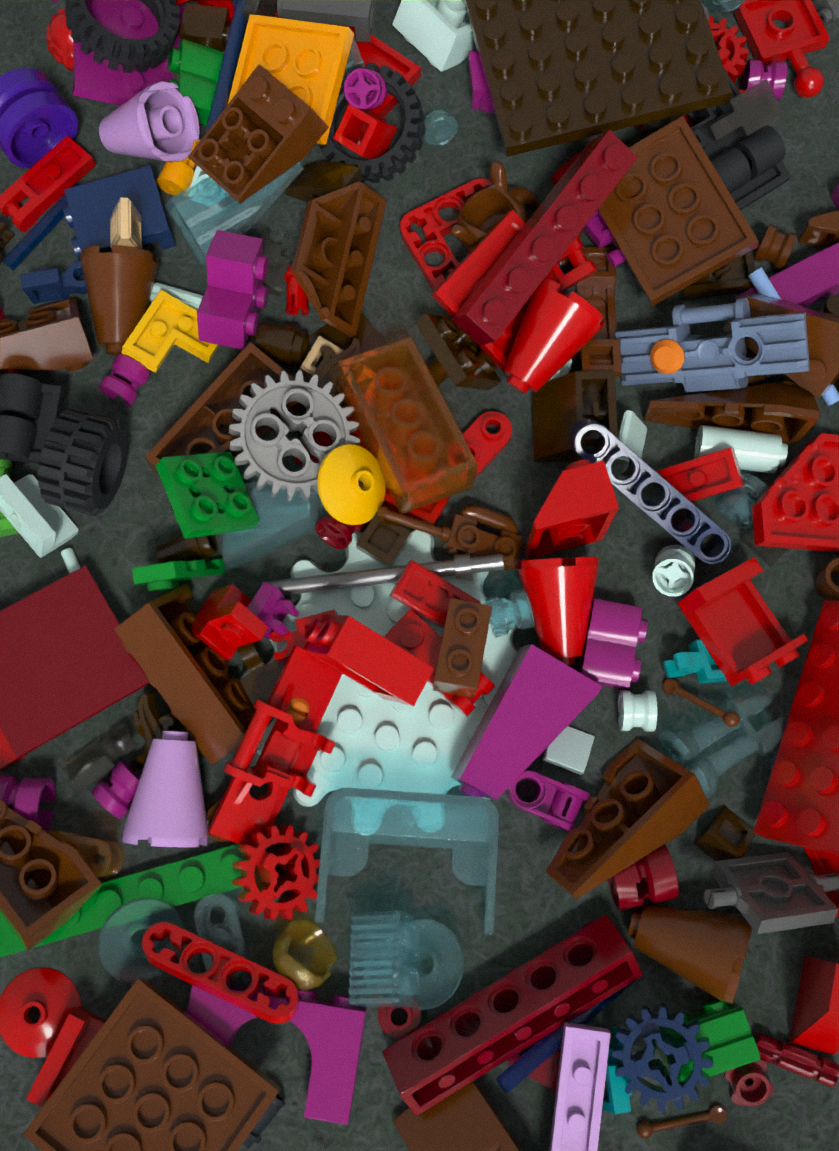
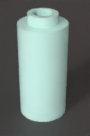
(753, 449)

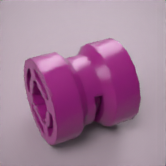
(774, 73)
(125, 379)
(119, 791)

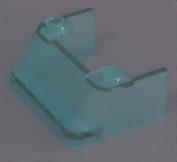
(409, 819)

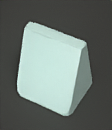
(632, 433)
(570, 750)

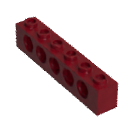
(503, 1033)

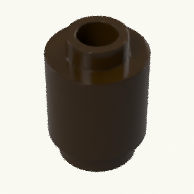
(282, 343)

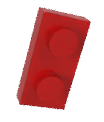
(705, 475)

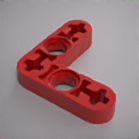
(436, 228)

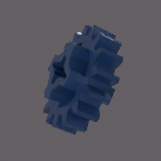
(681, 1048)

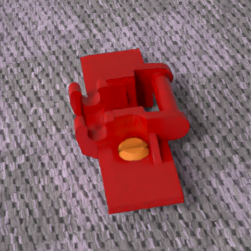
(288, 753)

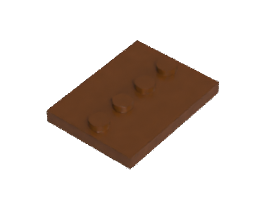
(674, 214)

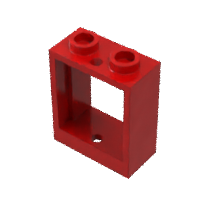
(367, 658)

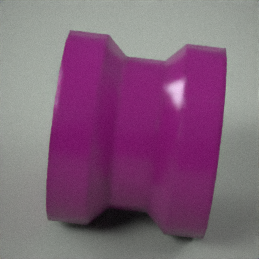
(357, 88)

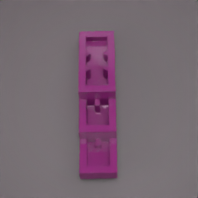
(807, 279)

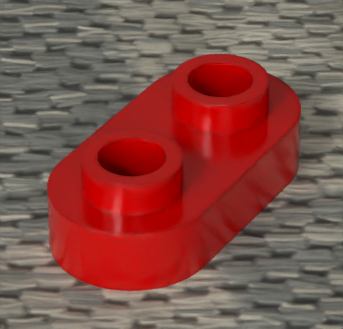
(486, 445)

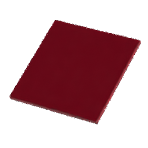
(60, 662)

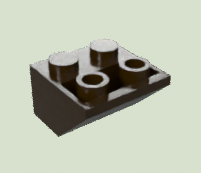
(564, 403)

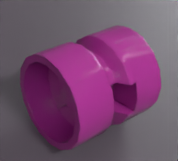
(26, 796)

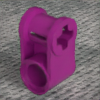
(550, 800)

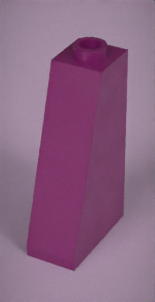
(522, 720)

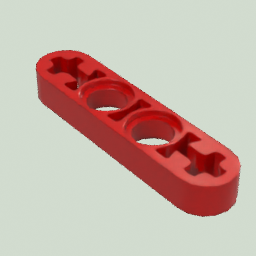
(215, 979)

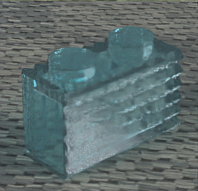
(383, 959)

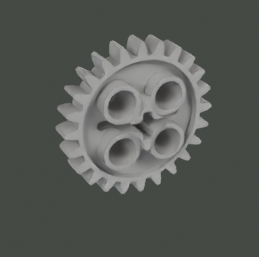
(266, 457)

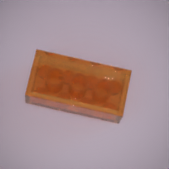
(406, 425)

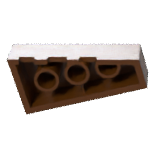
(207, 422)
(188, 673)

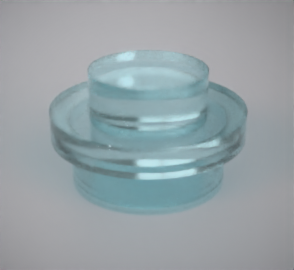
(440, 127)

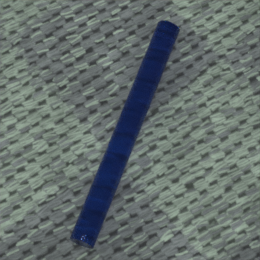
(547, 1046)

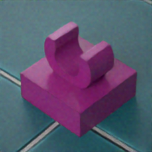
(272, 608)

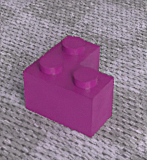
(233, 291)

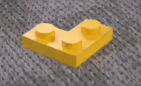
(163, 326)

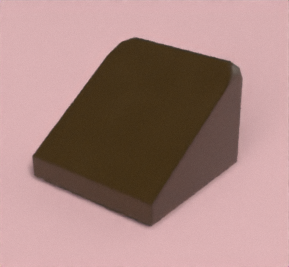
(725, 836)

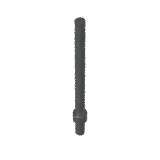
(461, 566)

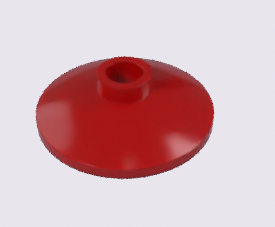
(54, 997)

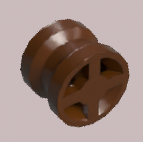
(775, 247)

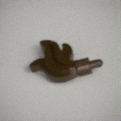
(328, 368)
(149, 725)

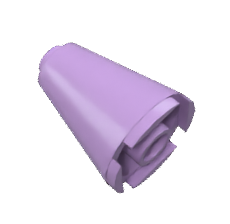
(152, 125)
(169, 796)

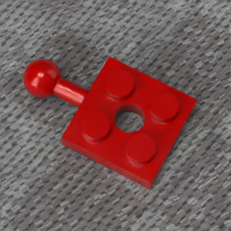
(773, 43)

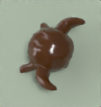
(488, 207)

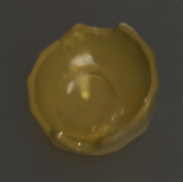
(300, 933)

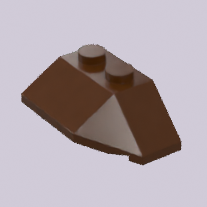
(338, 253)

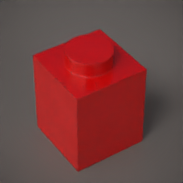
(365, 132)

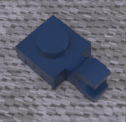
(51, 285)

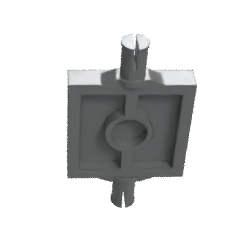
(773, 892)

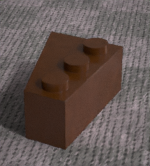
(822, 341)

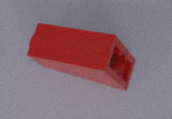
(817, 1007)

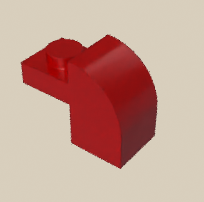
(227, 622)

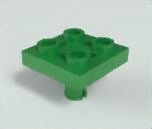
(201, 502)

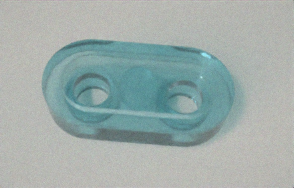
(226, 934)

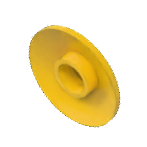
(340, 487)

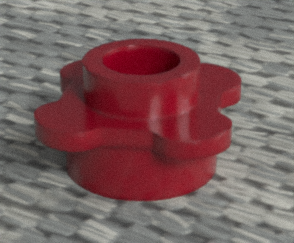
(749, 1094)

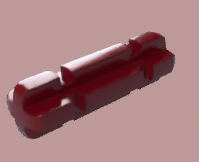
(797, 1060)

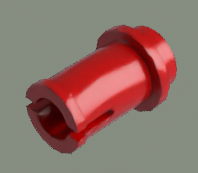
(295, 296)

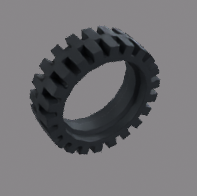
(121, 50)
(406, 146)

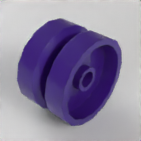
(32, 116)

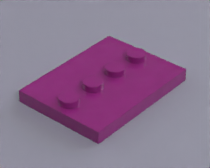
(130, 21)

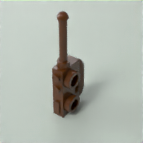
(465, 538)

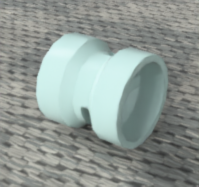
(674, 579)

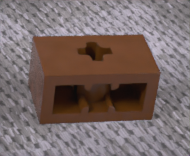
(462, 648)

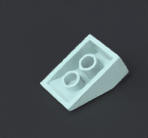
(437, 30)

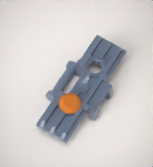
(714, 362)

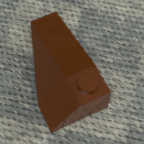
(46, 339)
(764, 408)
(634, 813)
(39, 878)

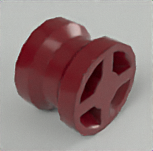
(336, 533)

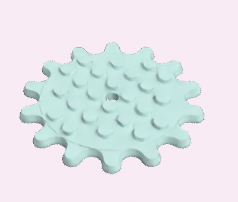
(379, 739)

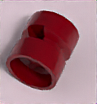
(648, 878)

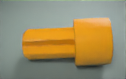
(177, 176)

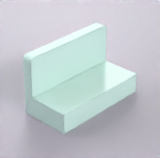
(38, 522)

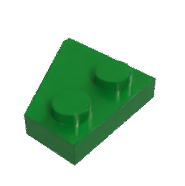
(168, 575)

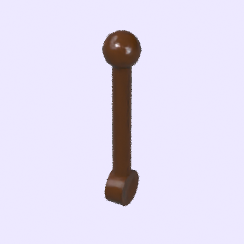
(673, 686)
(716, 1114)

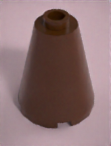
(117, 291)
(695, 944)

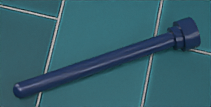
(228, 63)

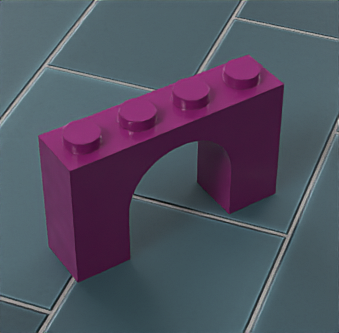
(332, 1031)

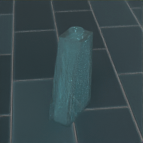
(210, 208)

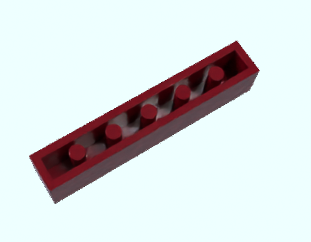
(544, 238)

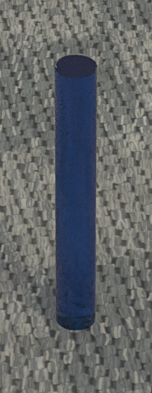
(36, 234)

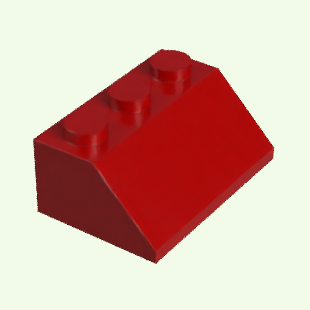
(574, 511)

